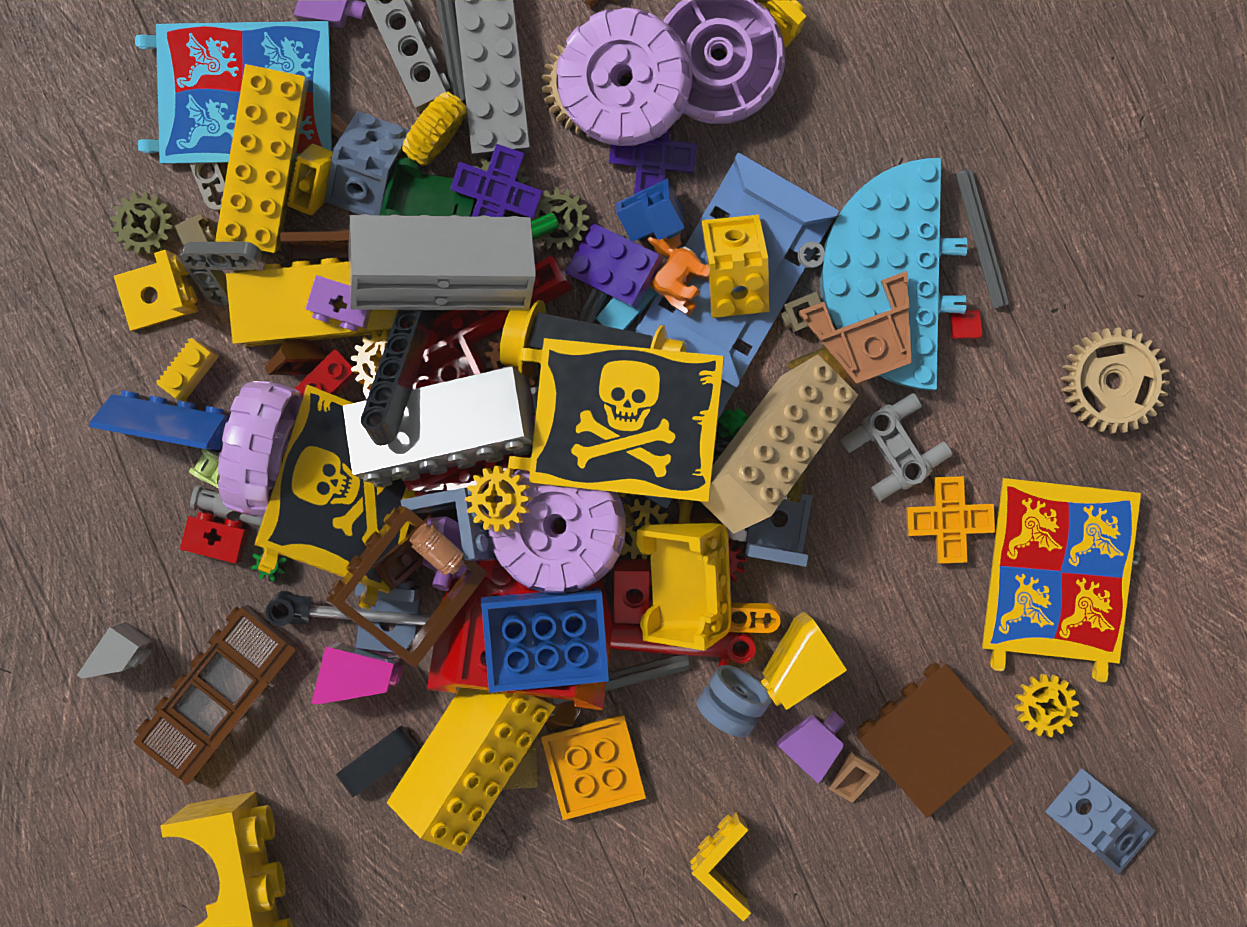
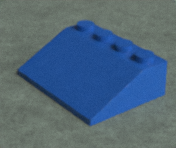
(162, 421)
(544, 639)

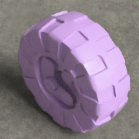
(600, 56)
(754, 60)
(255, 444)
(564, 561)

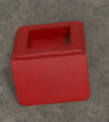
(965, 325)

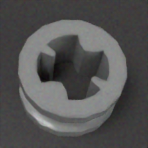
(811, 245)

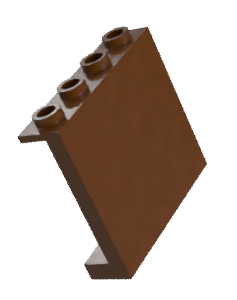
(933, 738)

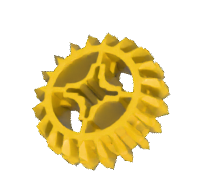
(434, 128)

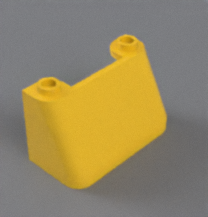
(687, 584)
(800, 663)

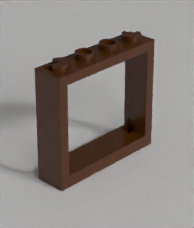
(439, 619)

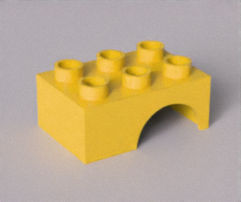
(235, 837)

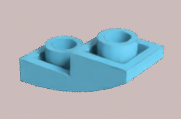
(621, 315)

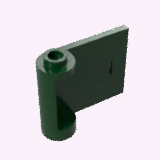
(420, 194)

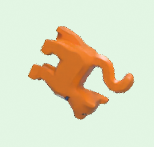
(676, 273)

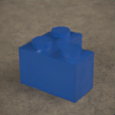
(652, 212)

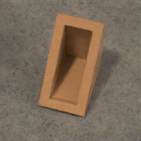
(853, 777)

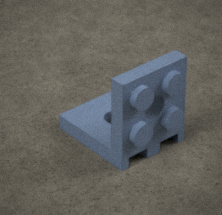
(365, 163)
(475, 540)
(785, 542)
(404, 599)
(1109, 829)

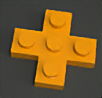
(950, 519)

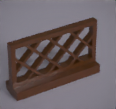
(317, 244)

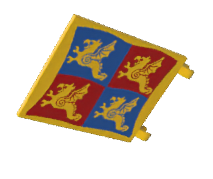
(1060, 572)

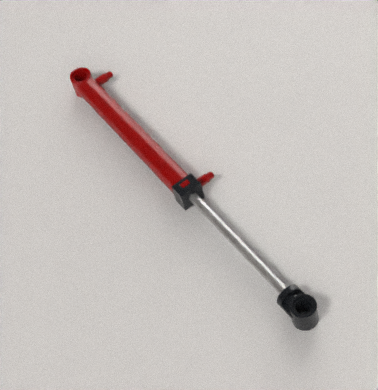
(624, 636)

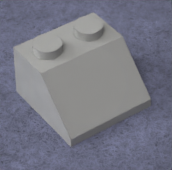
(117, 651)

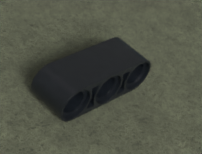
(377, 761)

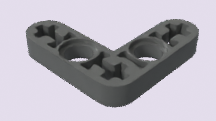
(206, 265)

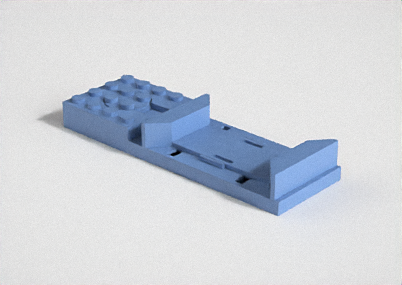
(788, 222)

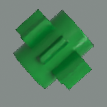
(730, 423)
(278, 567)

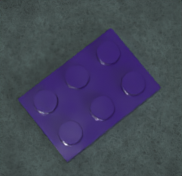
(614, 265)

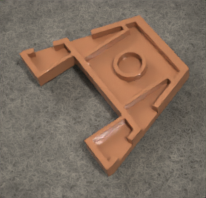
(871, 344)

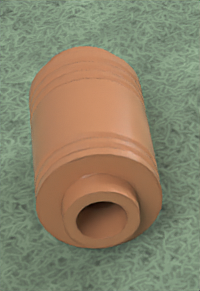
(437, 549)

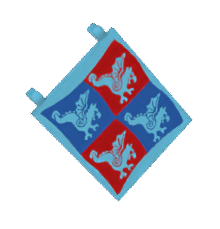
(203, 76)

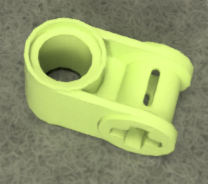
(207, 467)

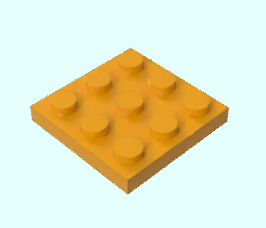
(593, 767)

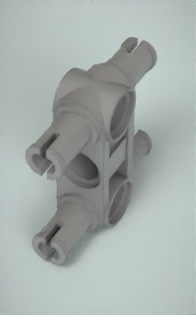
(896, 447)

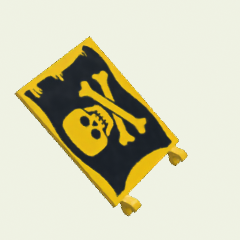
(624, 419)
(319, 506)

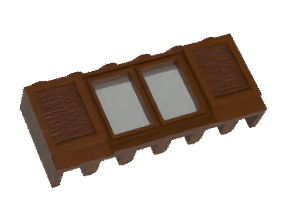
(215, 693)

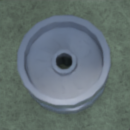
(734, 701)

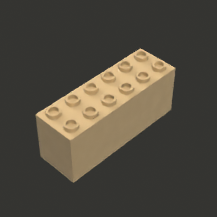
(777, 443)

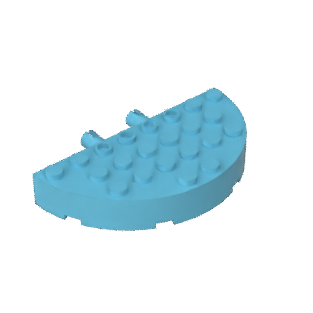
(884, 232)

